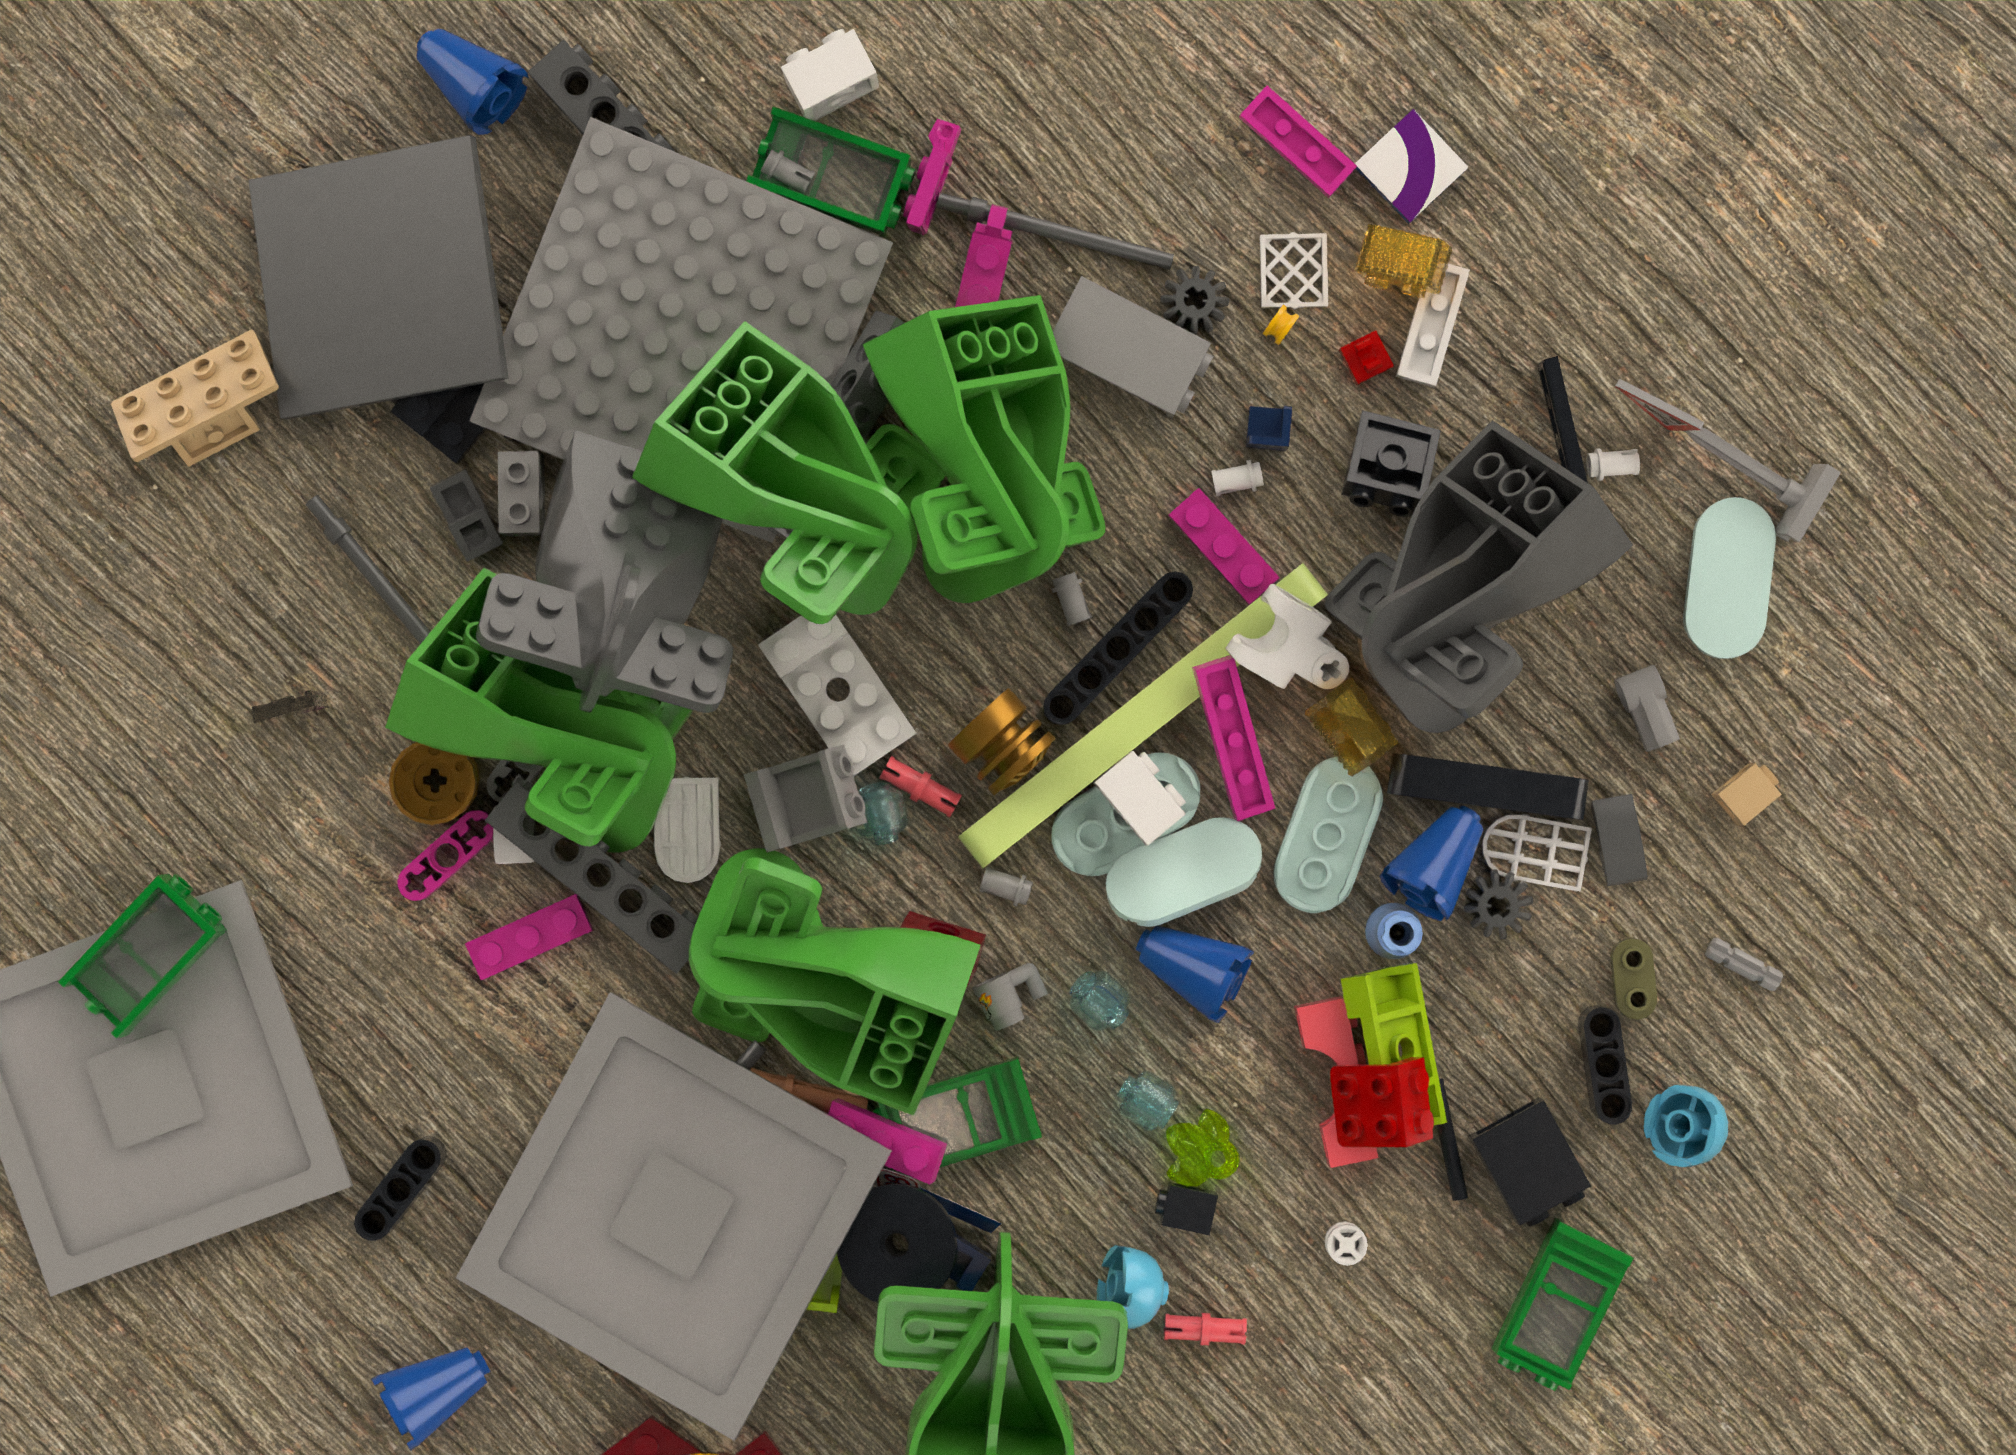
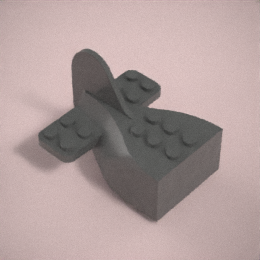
(1481, 547)
(613, 588)

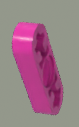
(431, 882)

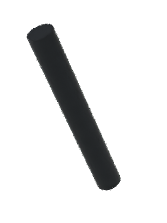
(1451, 1153)

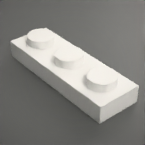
(1432, 330)

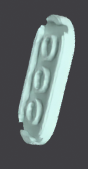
(1729, 578)
(1093, 835)
(1327, 836)
(1184, 871)

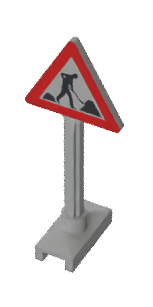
(1802, 499)

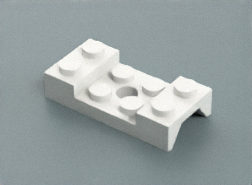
(812, 656)

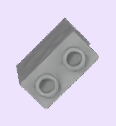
(806, 798)

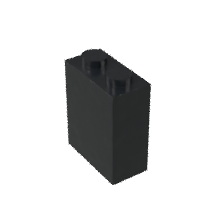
(1530, 1162)

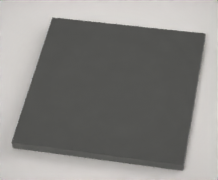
(378, 278)

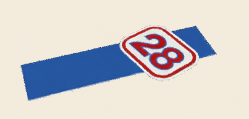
(952, 1208)

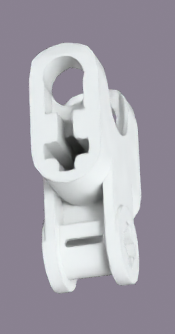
(1292, 645)

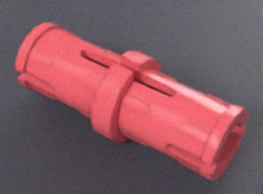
(920, 786)
(1205, 1329)

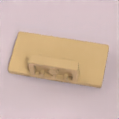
(199, 403)

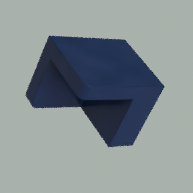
(1269, 428)
(969, 1264)

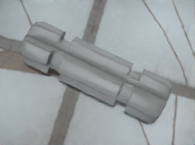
(1744, 964)

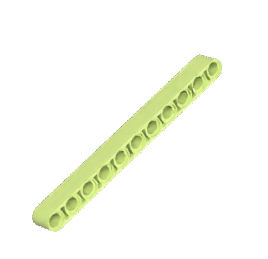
(1121, 730)

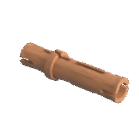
(814, 1094)

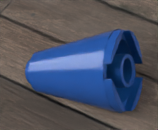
(472, 79)
(1436, 863)
(1196, 967)
(431, 1391)

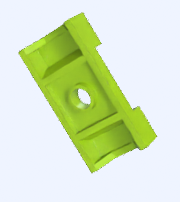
(1394, 1013)

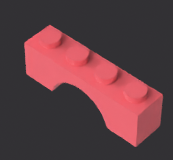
(1327, 1029)

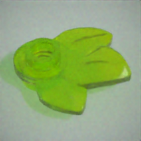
(1196, 1147)

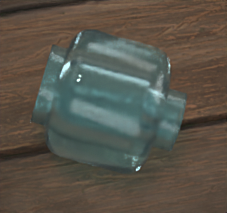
(884, 813)
(1099, 1000)
(1147, 1100)

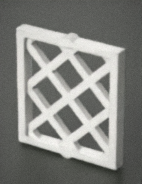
(1294, 301)

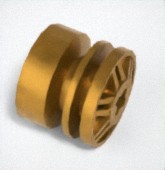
(1001, 742)
(418, 798)

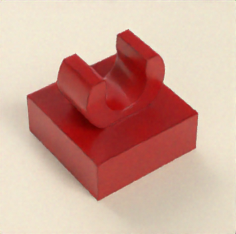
(1366, 357)

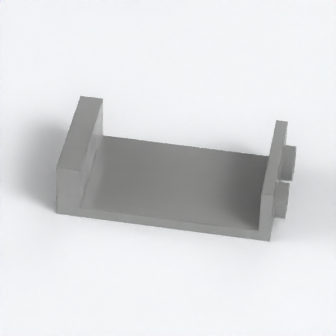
(1130, 347)

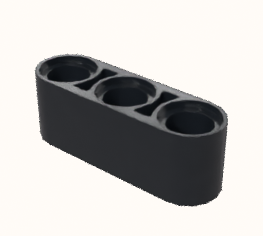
(1617, 1080)
(386, 1202)

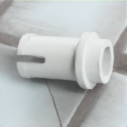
(1612, 463)
(1237, 478)

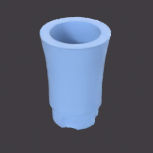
(1378, 930)

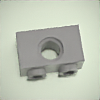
(521, 493)

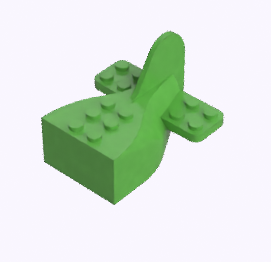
(994, 415)
(778, 449)
(602, 766)
(844, 1001)
(997, 1362)

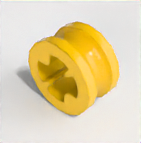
(1281, 324)

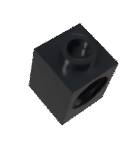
(1187, 1208)

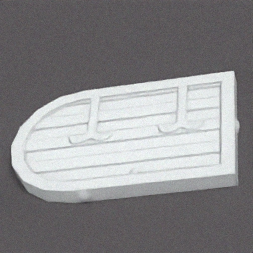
(688, 829)

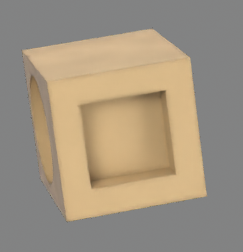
(1747, 793)

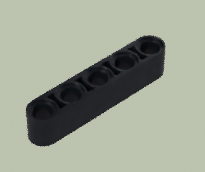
(1127, 630)
(1487, 786)

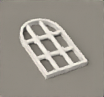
(1552, 843)

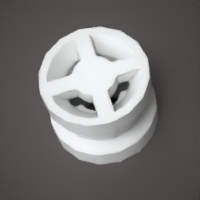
(1350, 1249)

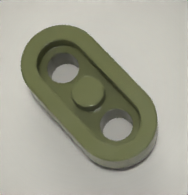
(1633, 979)

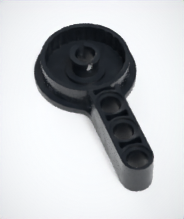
(868, 1249)

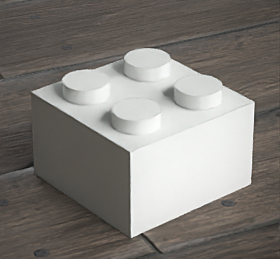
(830, 74)
(1141, 797)

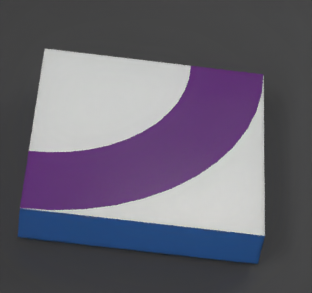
(1411, 166)

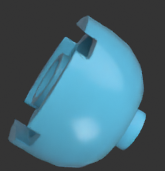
(1686, 1125)
(1134, 1283)

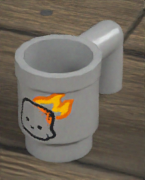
(1000, 998)

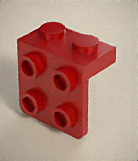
(1382, 1104)

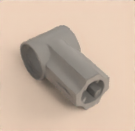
(1644, 697)

